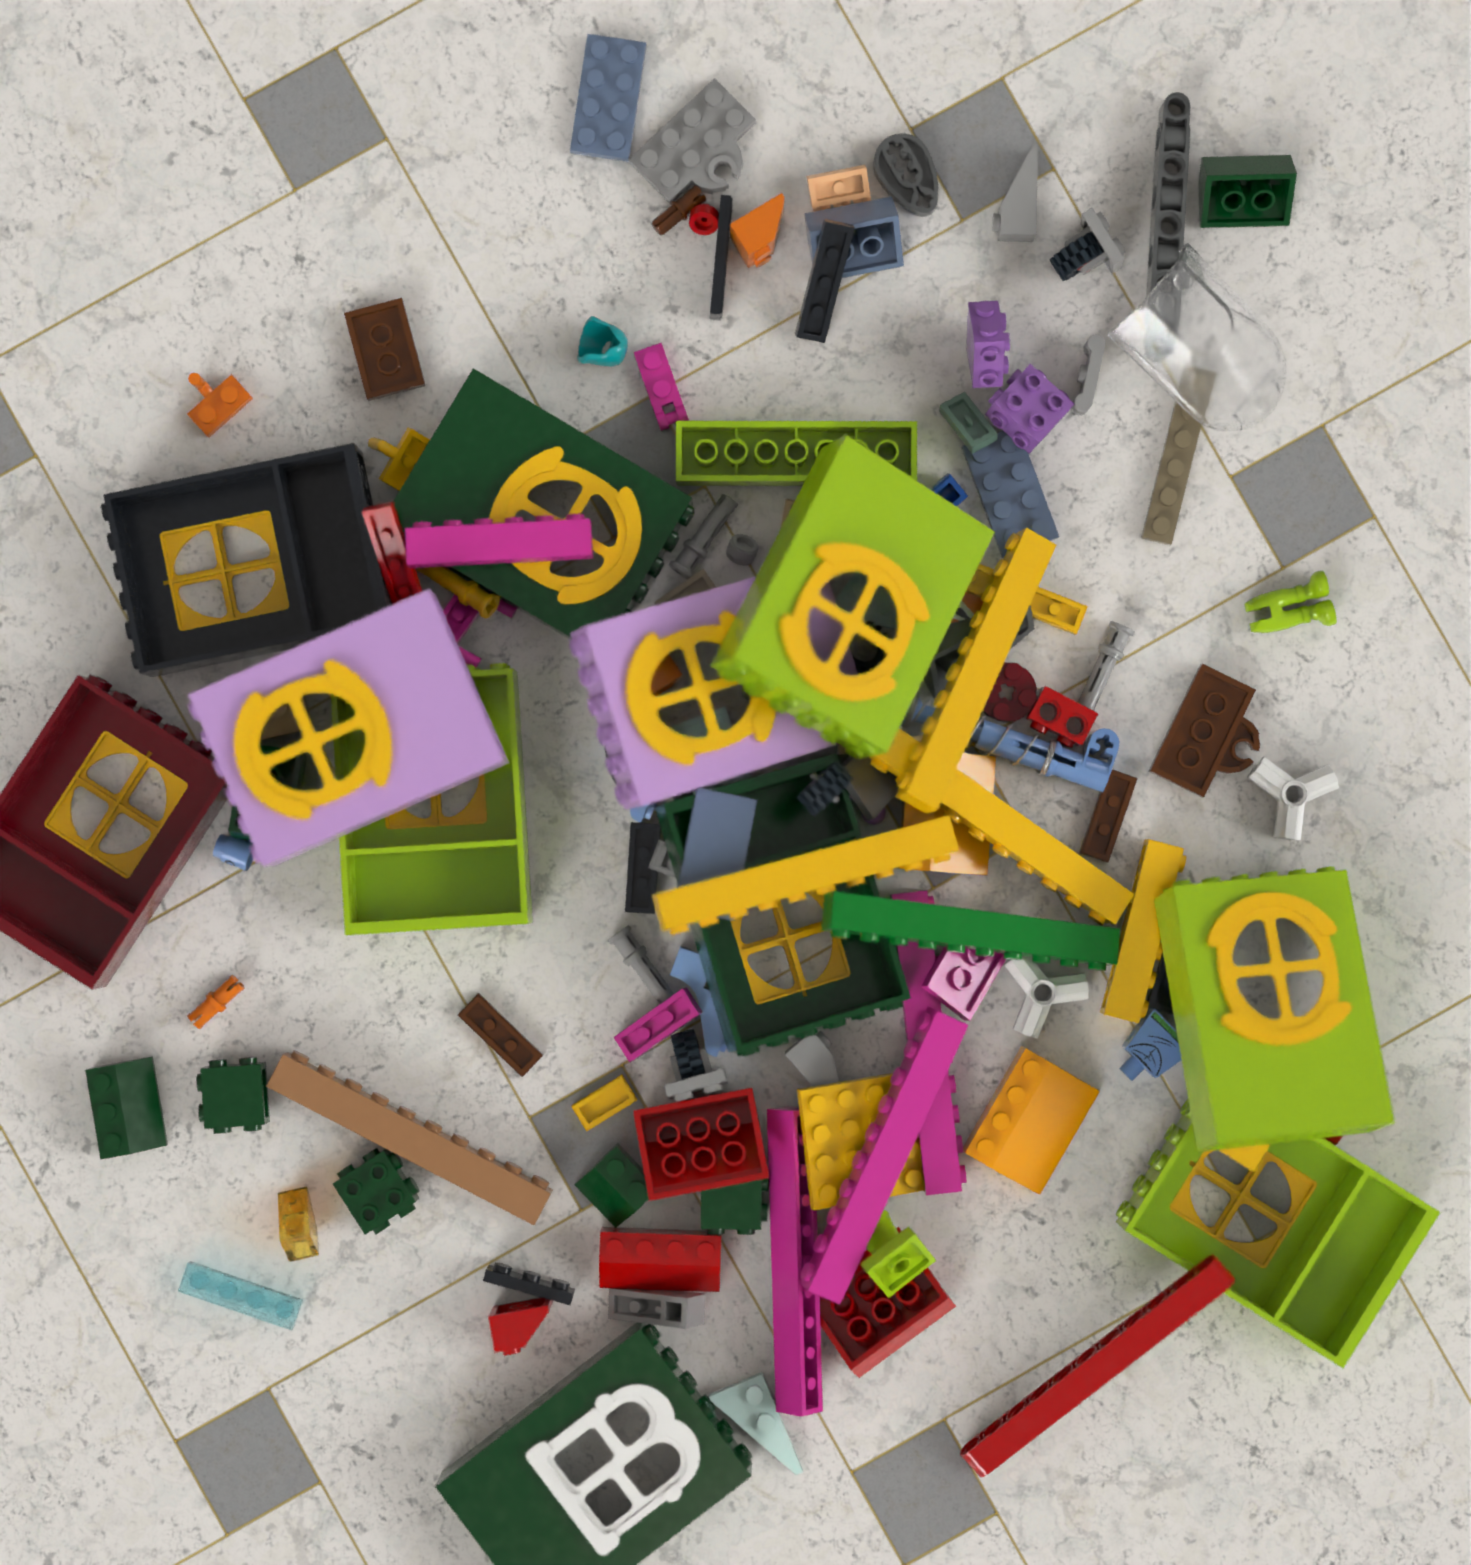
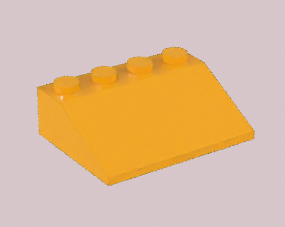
(972, 853)
(1030, 1120)

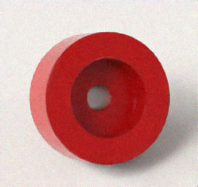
(704, 219)

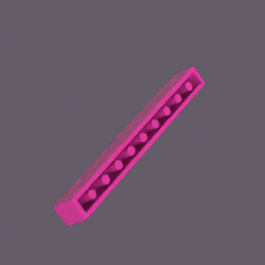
(938, 1135)
(882, 1155)
(792, 1243)

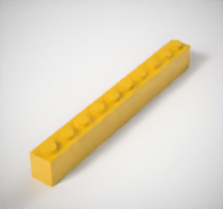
(975, 670)
(1020, 839)
(805, 873)

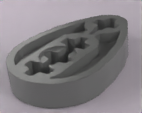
(920, 162)

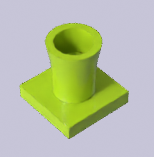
(895, 1256)

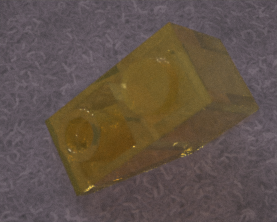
(297, 1224)

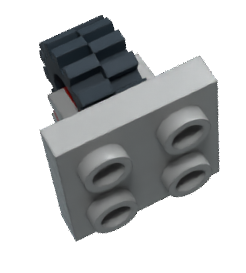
(1089, 248)
(692, 1069)

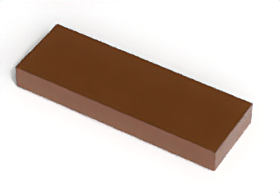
(1108, 816)
(500, 1034)

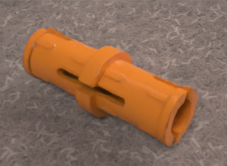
(215, 1002)

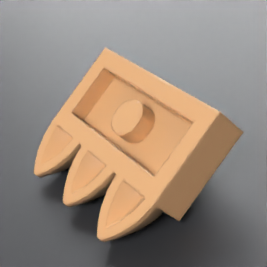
(839, 188)

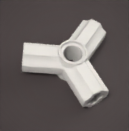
(1309, 786)
(1061, 990)

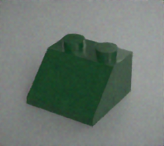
(615, 1185)

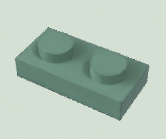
(968, 422)

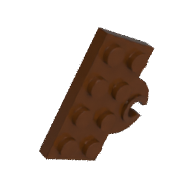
(1206, 732)

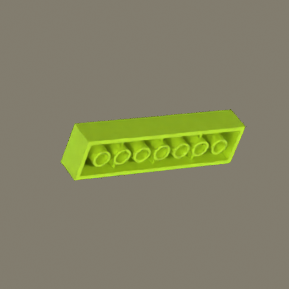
(780, 450)

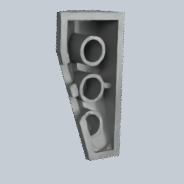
(948, 654)

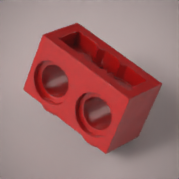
(1064, 709)

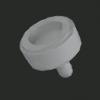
(742, 549)

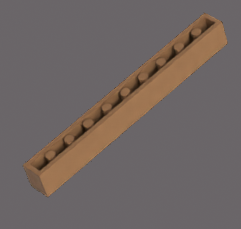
(409, 1137)

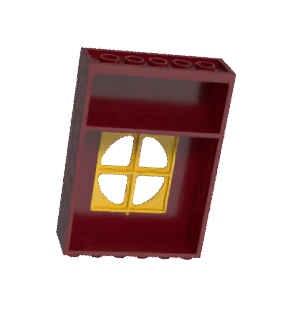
(62, 890)

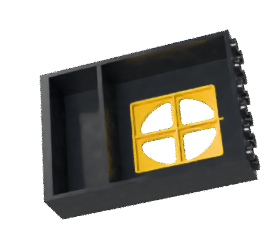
(317, 541)

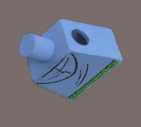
(1151, 1046)

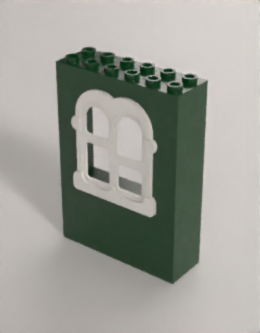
(532, 1514)

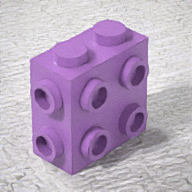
(987, 344)
(1028, 407)

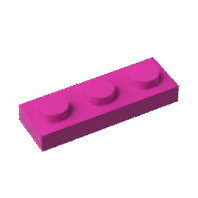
(658, 1024)

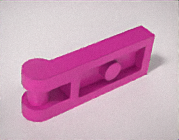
(660, 385)

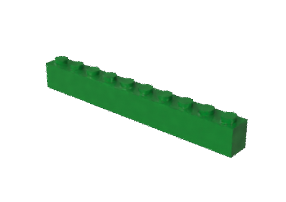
(969, 929)

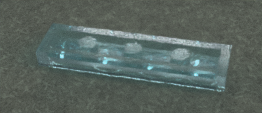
(240, 1295)

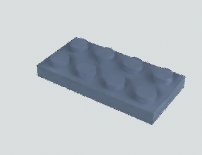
(608, 97)
(1009, 490)

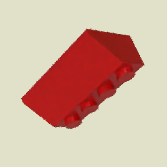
(659, 1259)

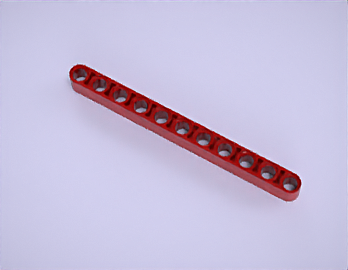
(1097, 1365)

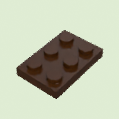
(384, 349)

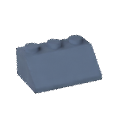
(875, 238)

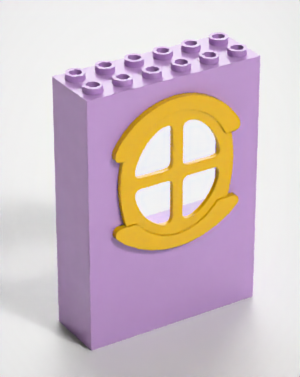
(408, 697)
(645, 754)

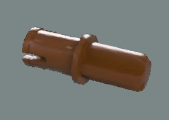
(678, 210)

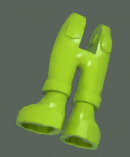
(1277, 599)

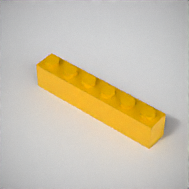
(1140, 933)

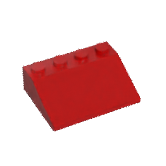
(701, 1144)
(872, 1326)

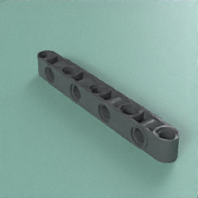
(1169, 189)

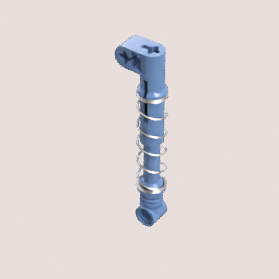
(1005, 743)

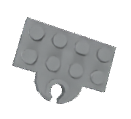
(696, 144)

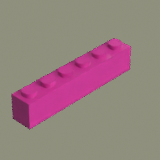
(499, 542)

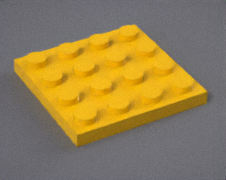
(834, 1130)

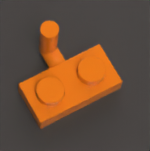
(218, 404)

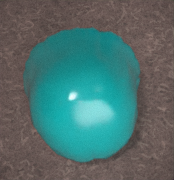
(593, 339)

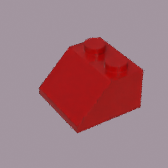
(516, 1323)

